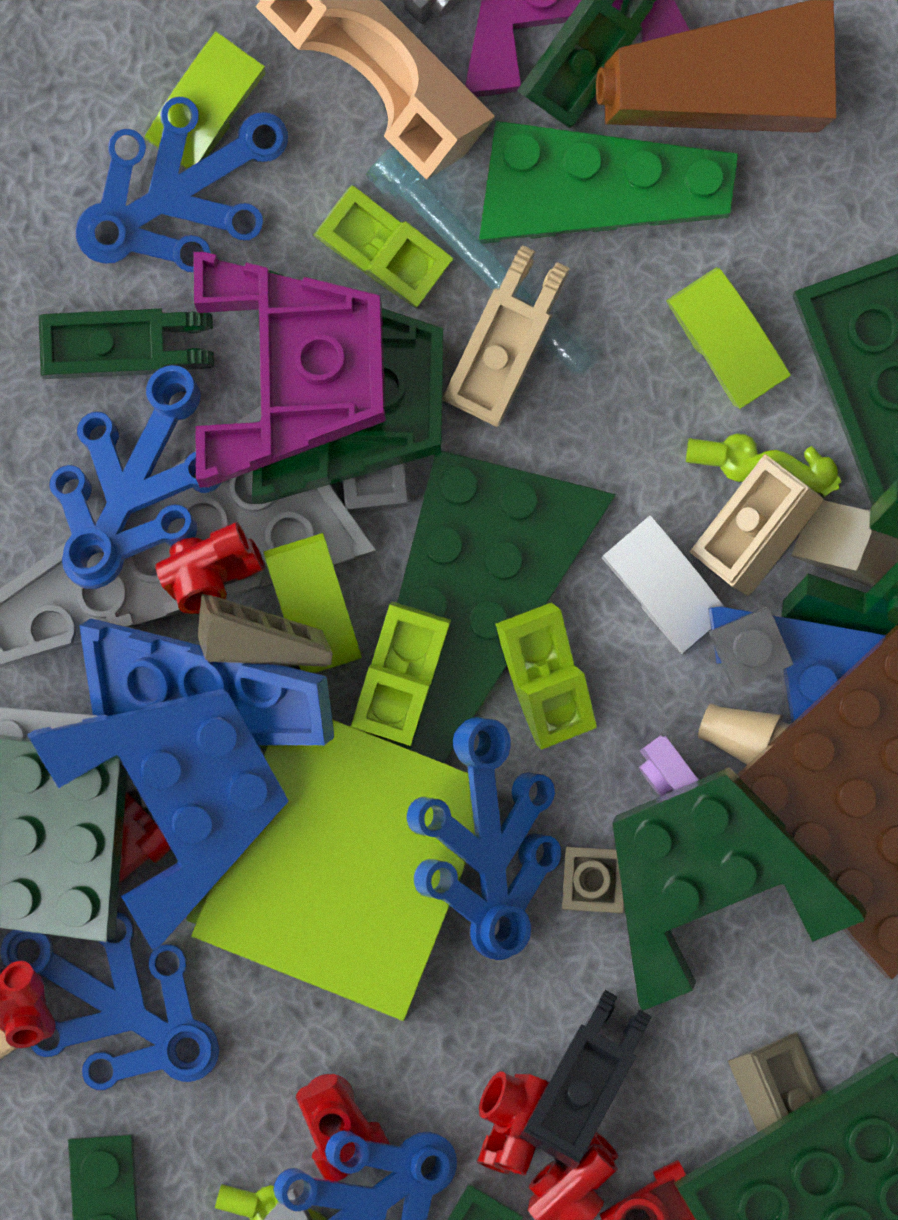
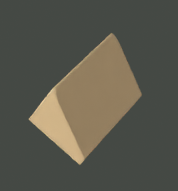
(756, 525)

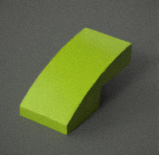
(218, 86)
(383, 246)
(728, 337)
(312, 595)
(400, 673)
(545, 677)

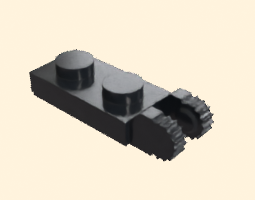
(583, 1085)

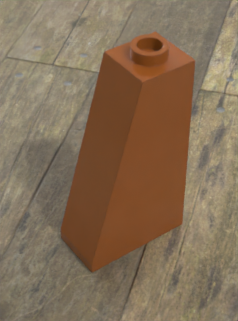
(730, 75)

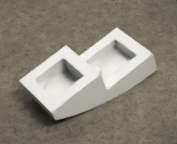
(663, 583)

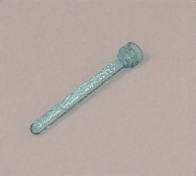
(400, 178)

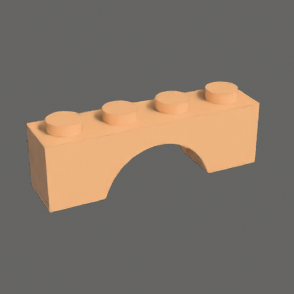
(428, 108)

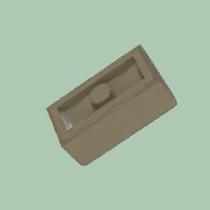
(775, 1080)

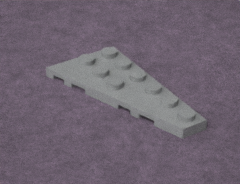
(45, 607)

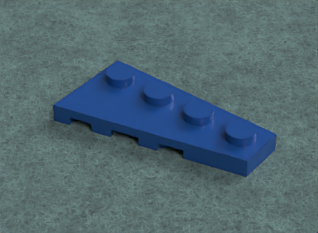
(142, 668)

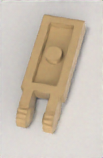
(504, 343)

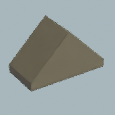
(843, 544)

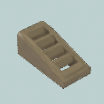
(247, 635)

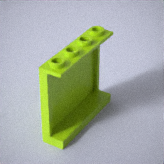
(334, 871)

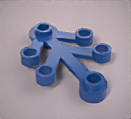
(173, 192)
(128, 488)
(492, 844)
(123, 1010)
(372, 1203)

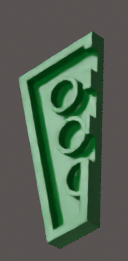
(579, 182)

